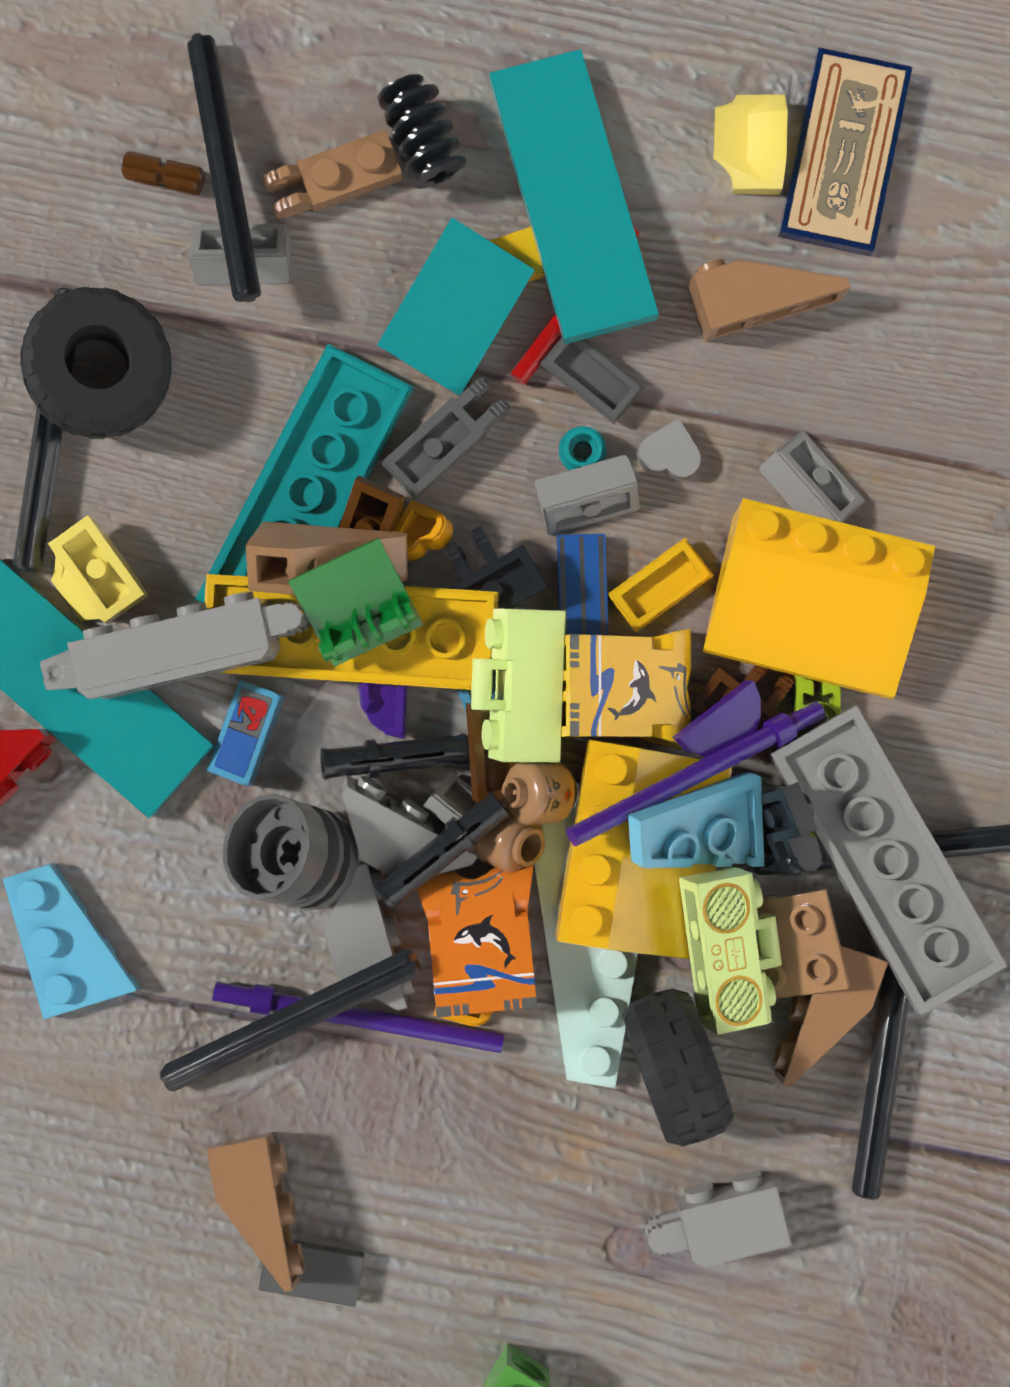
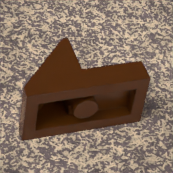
(372, 507)

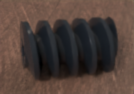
(418, 131)

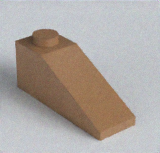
(754, 294)

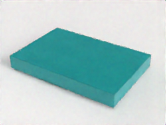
(455, 307)

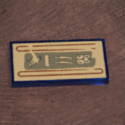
(845, 152)

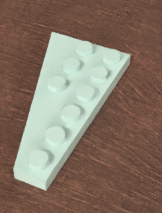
(588, 982)

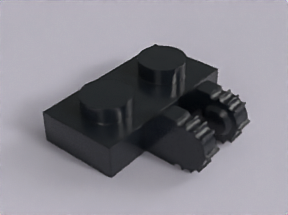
(510, 575)
(786, 828)

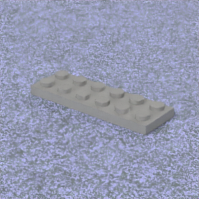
(889, 861)

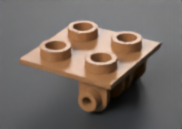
(807, 944)

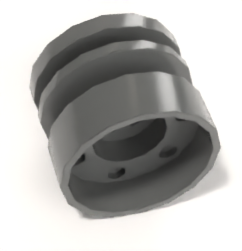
(289, 853)

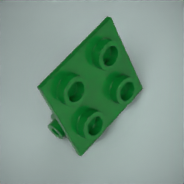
(355, 602)

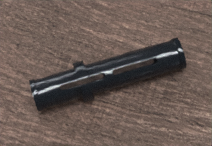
(393, 756)
(397, 888)

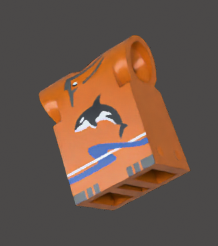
(480, 941)

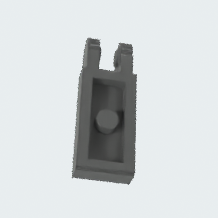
(442, 440)

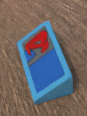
(246, 733)

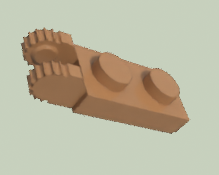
(336, 175)

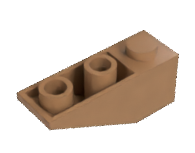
(288, 550)
(827, 1016)
(253, 1197)

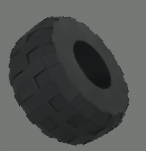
(101, 316)
(678, 1067)

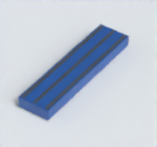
(582, 583)

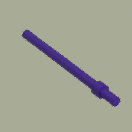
(775, 733)
(264, 1000)

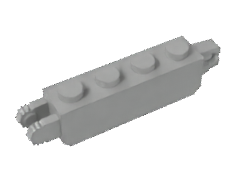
(174, 649)

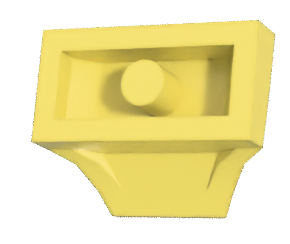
(753, 142)
(94, 573)

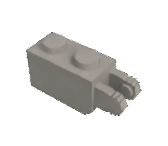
(722, 1221)

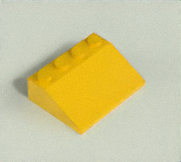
(818, 598)
(606, 895)

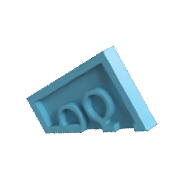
(702, 827)
(61, 944)

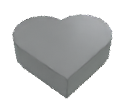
(670, 451)

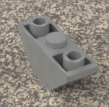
(388, 830)
(363, 935)

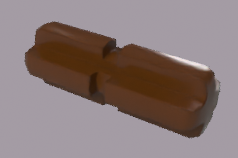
(172, 174)

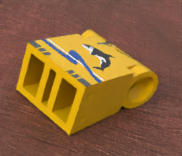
(627, 686)

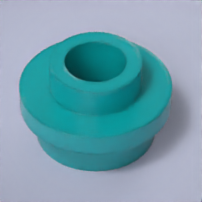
(581, 435)

